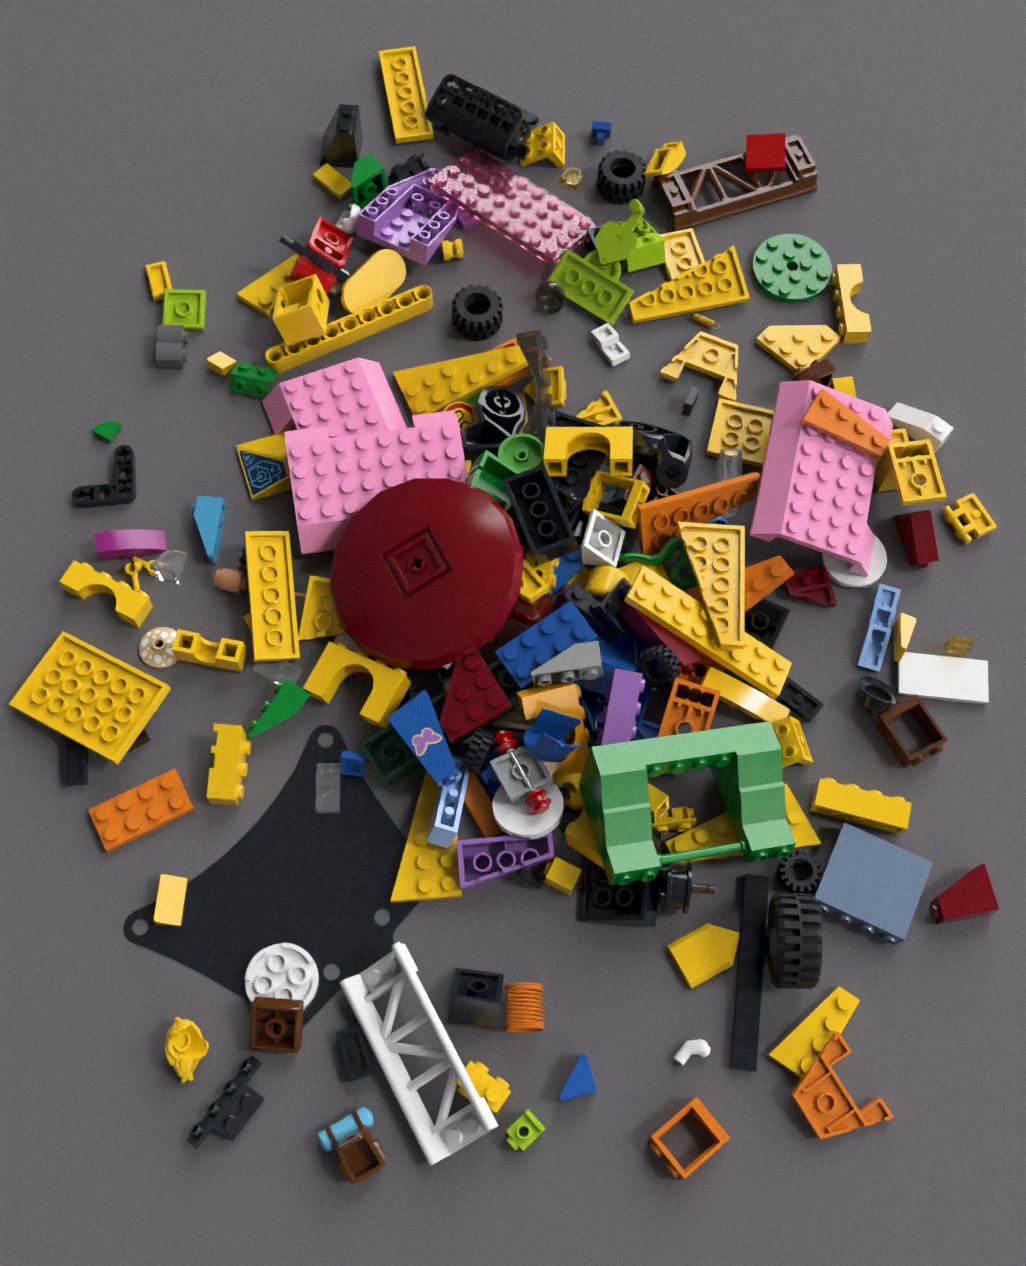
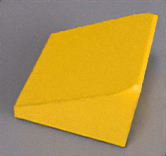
(221, 363)

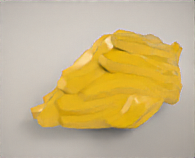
(185, 1047)

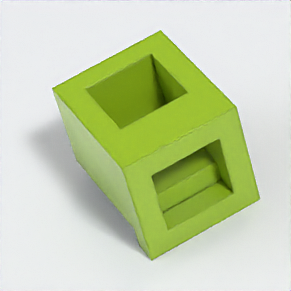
(531, 1123)

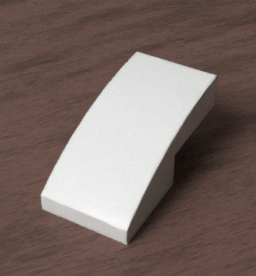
(609, 344)

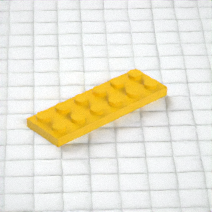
(405, 94)
(271, 596)

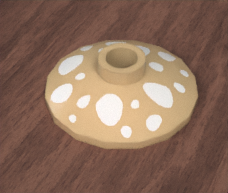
(155, 656)

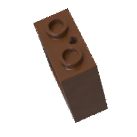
(926, 722)

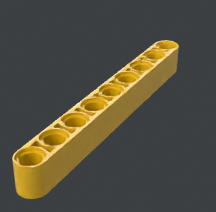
(399, 309)

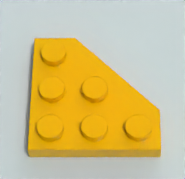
(798, 344)

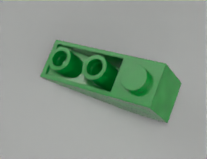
(283, 706)

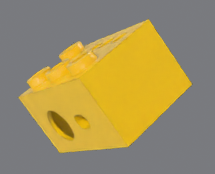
(304, 310)

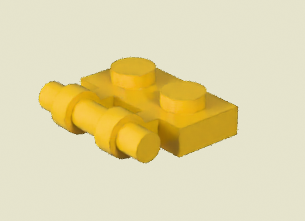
(974, 515)

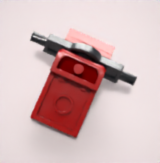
(322, 255)

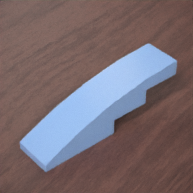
(879, 627)

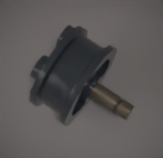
(678, 886)

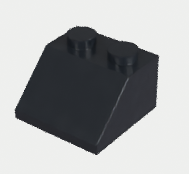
(476, 997)

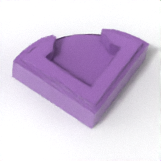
(466, 220)

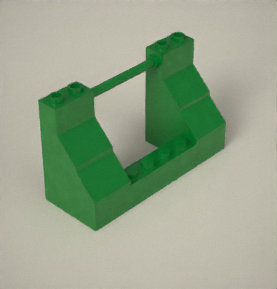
(747, 775)

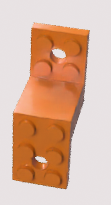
(690, 701)

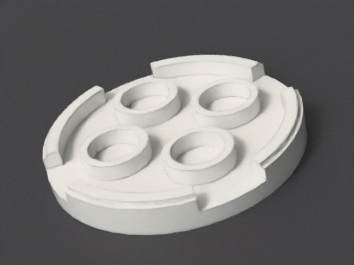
(839, 574)
(519, 821)
(282, 973)

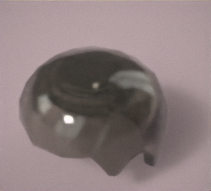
(550, 297)

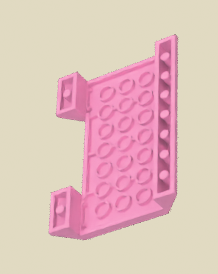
(343, 397)
(344, 473)
(814, 485)

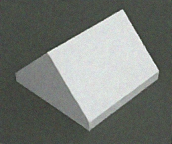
(601, 541)

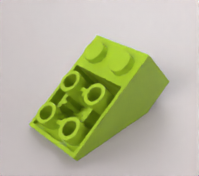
(649, 248)

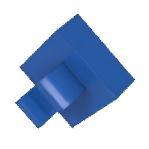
(601, 130)
(352, 763)

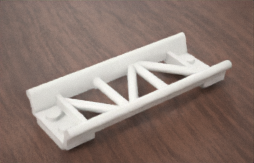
(450, 1132)

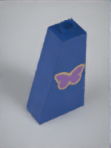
(423, 734)

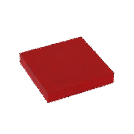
(765, 152)

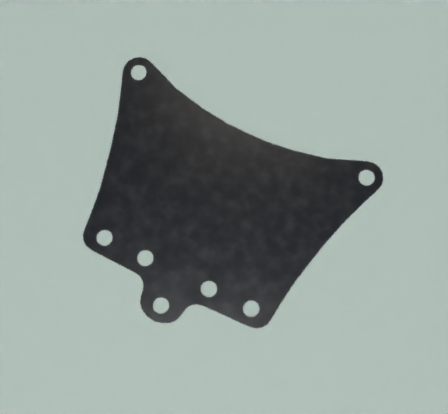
(294, 882)

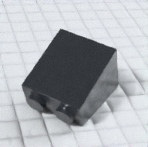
(343, 138)

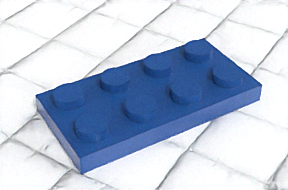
(544, 642)

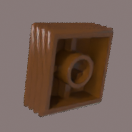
(819, 371)
(265, 1034)

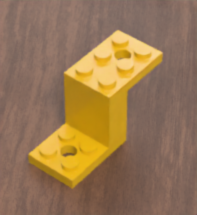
(906, 466)

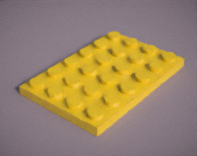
(90, 697)

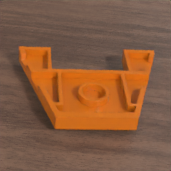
(825, 1099)

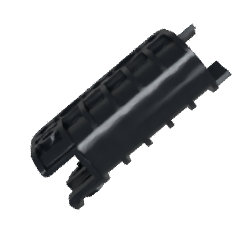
(479, 119)

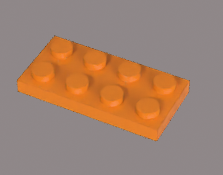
(141, 810)

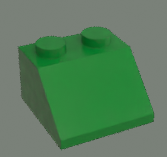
(367, 180)

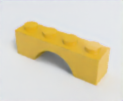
(853, 324)
(84, 581)

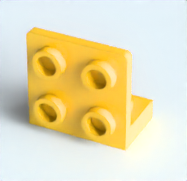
(544, 143)
(792, 742)

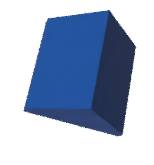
(599, 685)

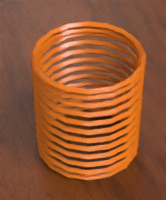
(528, 1012)

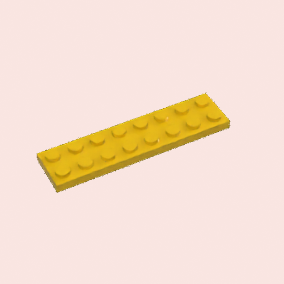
(692, 623)

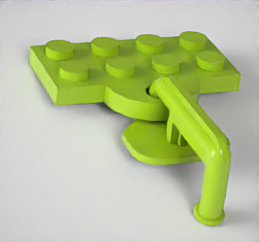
(596, 285)

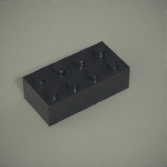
(540, 515)

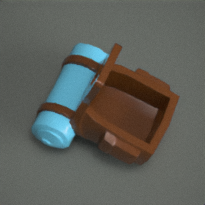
(354, 1146)

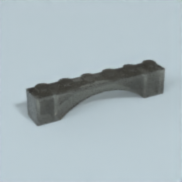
(534, 348)

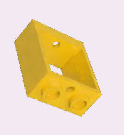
(638, 496)

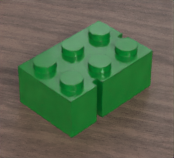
(488, 474)

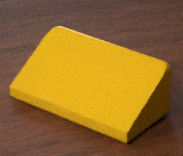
(170, 900)

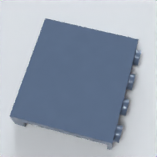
(872, 884)

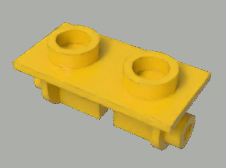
(680, 820)

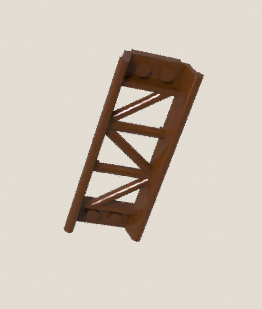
(798, 166)

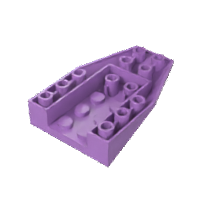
(408, 218)

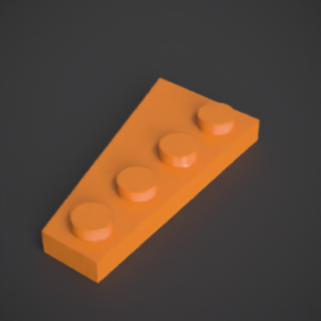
(836, 419)

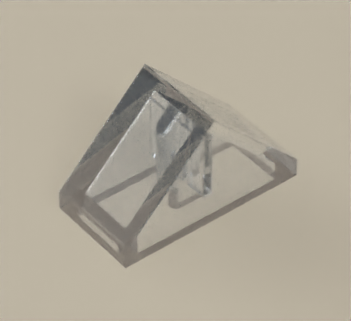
(171, 565)

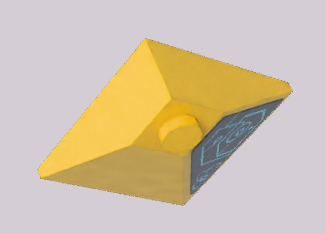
(265, 465)

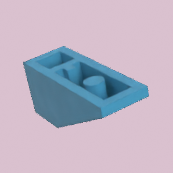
(210, 518)

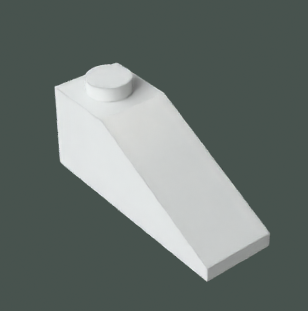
(920, 424)

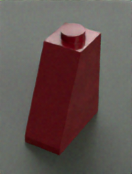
(918, 537)
(966, 898)

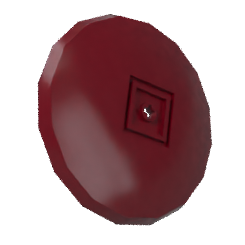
(455, 596)

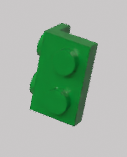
(252, 380)

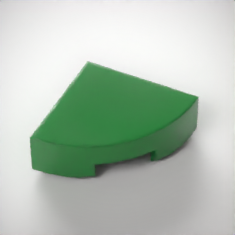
(107, 430)

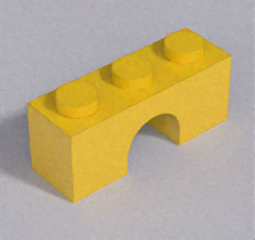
(193, 648)

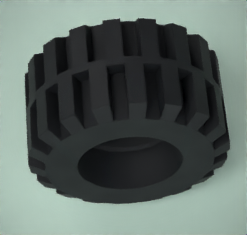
(625, 165)
(477, 298)

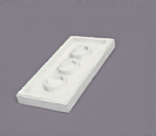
(943, 678)

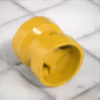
(447, 249)

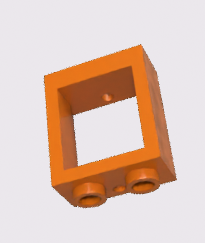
(710, 1125)

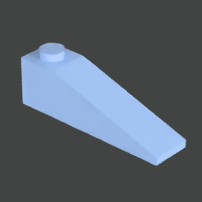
(448, 808)

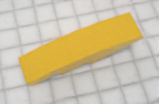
(744, 697)

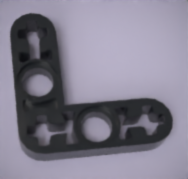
(116, 489)

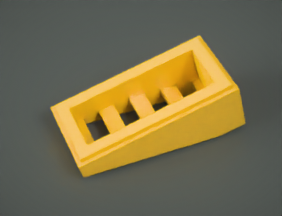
(902, 633)

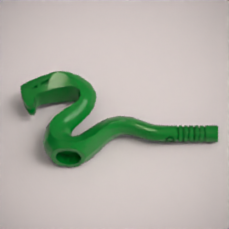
(668, 549)

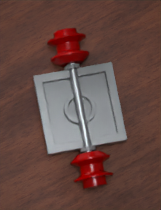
(520, 773)

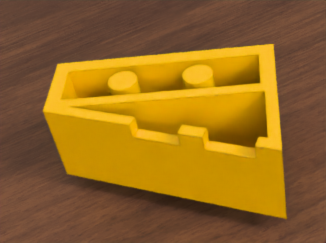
(228, 765)

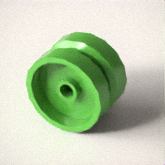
(522, 452)

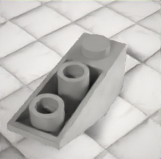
(574, 663)

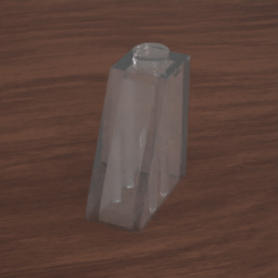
(728, 467)

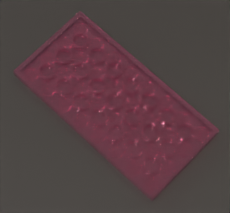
(512, 205)

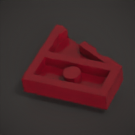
(811, 586)

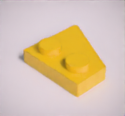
(601, 411)

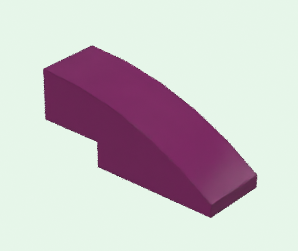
(130, 543)

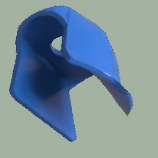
(547, 736)

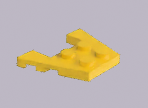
(708, 356)

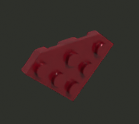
(471, 698)

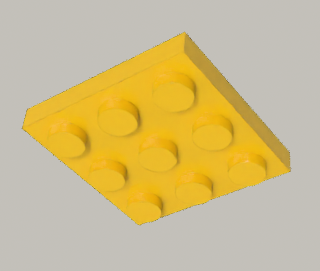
(742, 428)

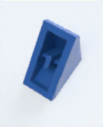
(580, 1081)

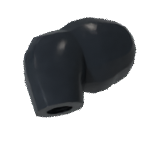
(494, 418)
(666, 450)

